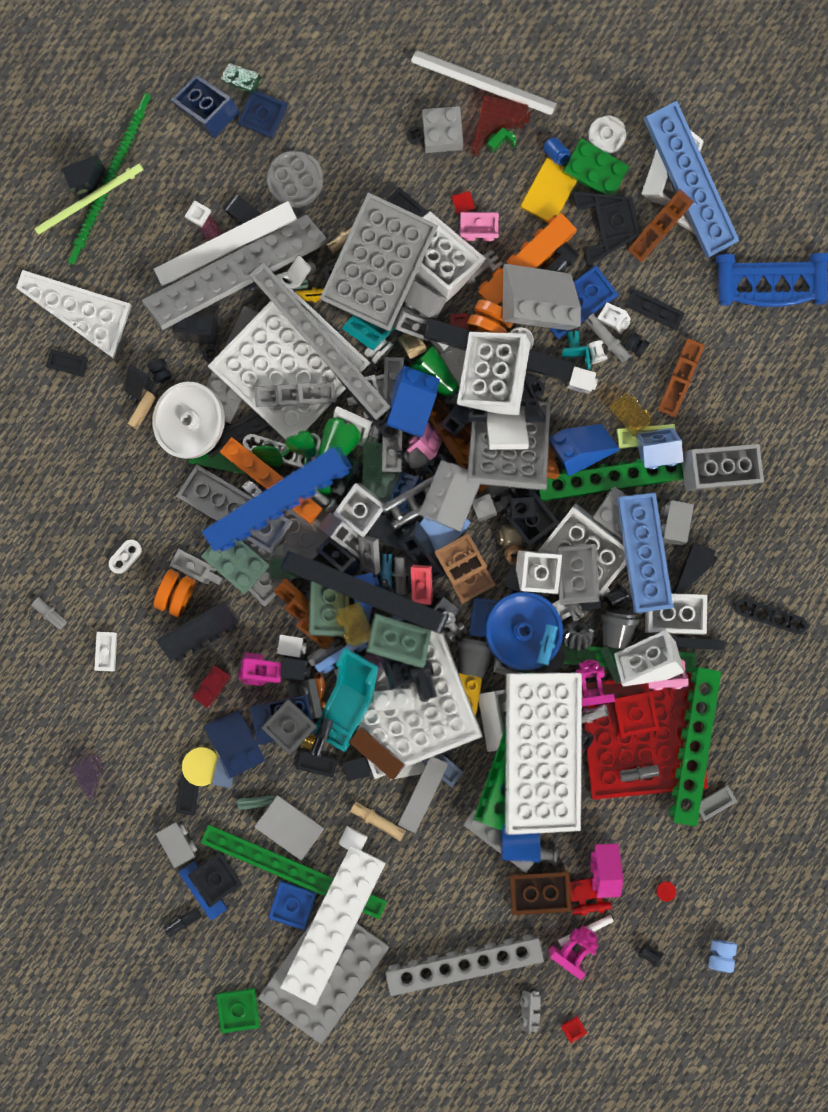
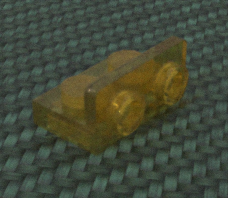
(630, 414)
(355, 624)

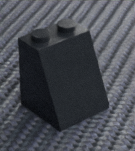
(198, 327)

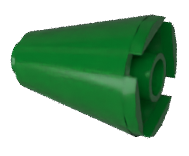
(434, 365)
(340, 435)

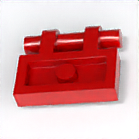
(582, 890)

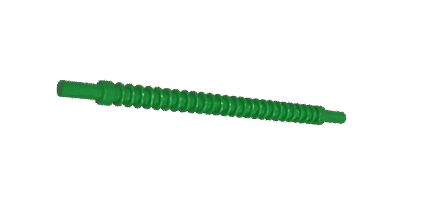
(79, 243)

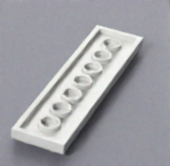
(333, 925)

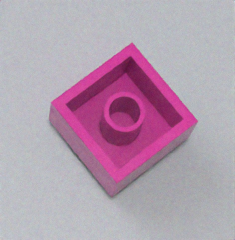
(606, 870)

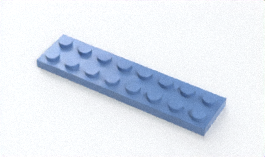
(691, 175)

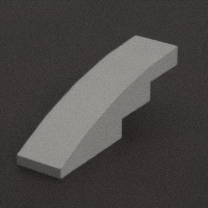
(295, 395)
(422, 794)

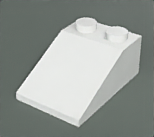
(649, 660)

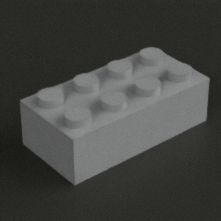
(722, 467)

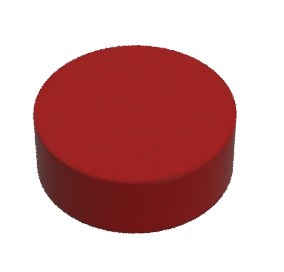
(666, 891)

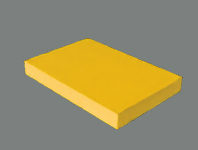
(548, 191)

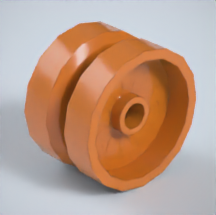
(488, 318)
(174, 593)

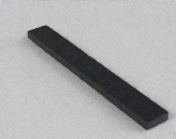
(537, 361)

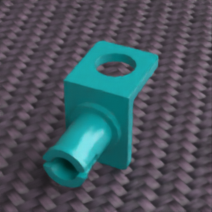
(575, 349)

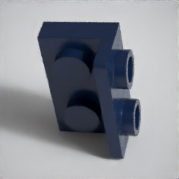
(403, 484)

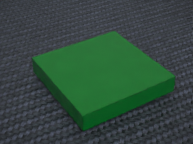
(238, 1010)

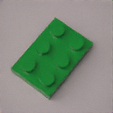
(595, 168)

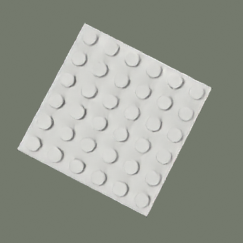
(276, 354)
(434, 723)

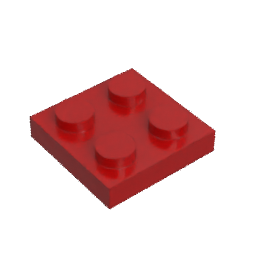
(636, 714)

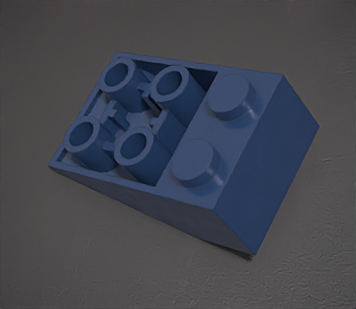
(264, 712)

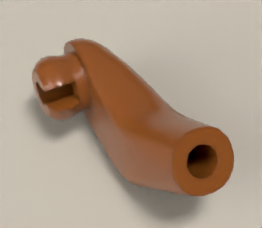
(321, 688)

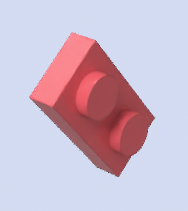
(421, 584)

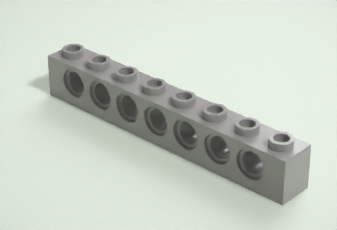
(456, 973)

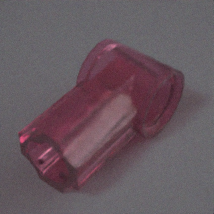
(210, 229)

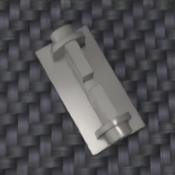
(529, 1020)

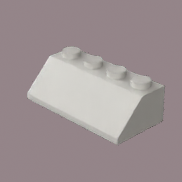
(658, 184)

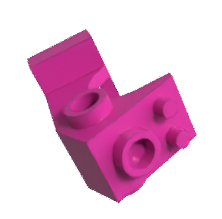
(253, 673)
(594, 696)
(570, 959)

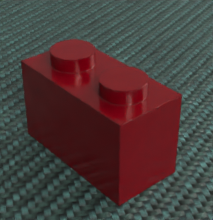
(212, 686)

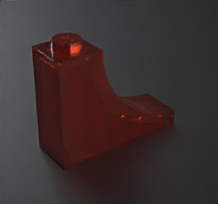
(495, 115)

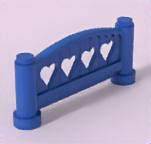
(812, 272)

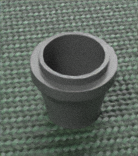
(618, 627)
(473, 657)

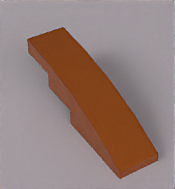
(660, 225)
(681, 377)
(298, 607)

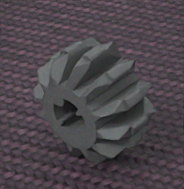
(577, 635)

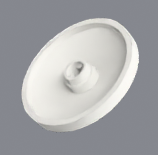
(188, 420)

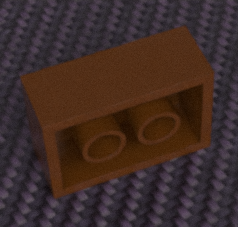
(540, 892)

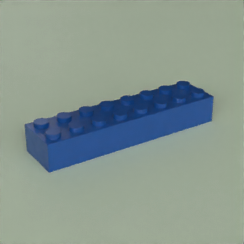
(276, 499)

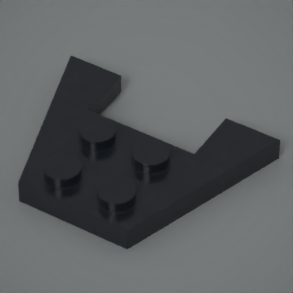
(615, 220)
(533, 410)

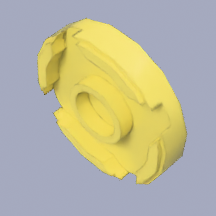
(199, 766)

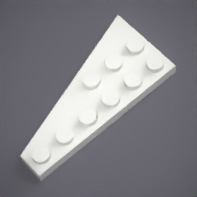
(86, 312)

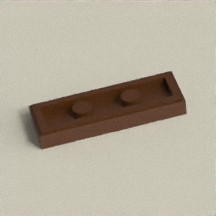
(377, 753)

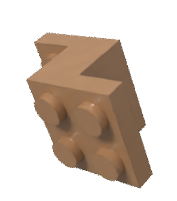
(465, 568)

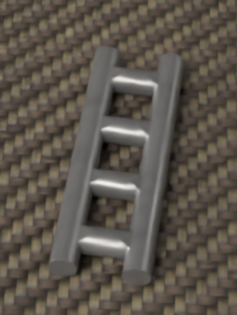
(408, 495)

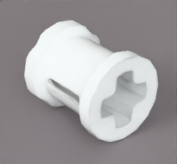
(597, 352)

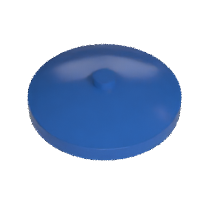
(517, 628)

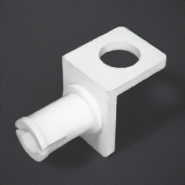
(297, 273)

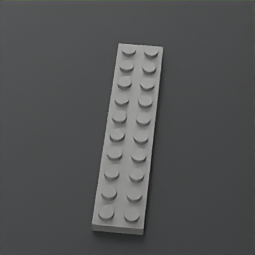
(233, 272)

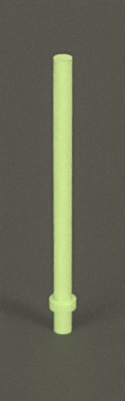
(130, 173)

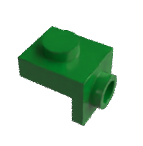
(496, 140)

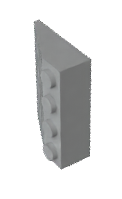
(540, 298)

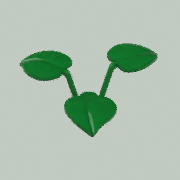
(300, 444)

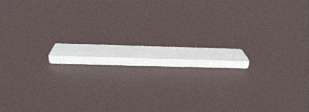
(483, 82)
(225, 244)

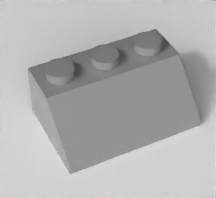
(449, 497)

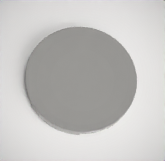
(295, 178)

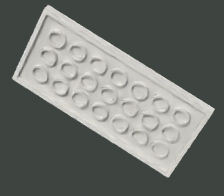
(543, 752)

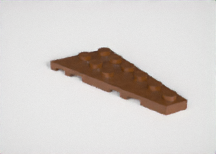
(458, 445)

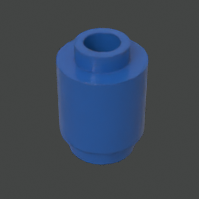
(556, 151)

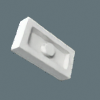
(105, 651)
(394, 699)

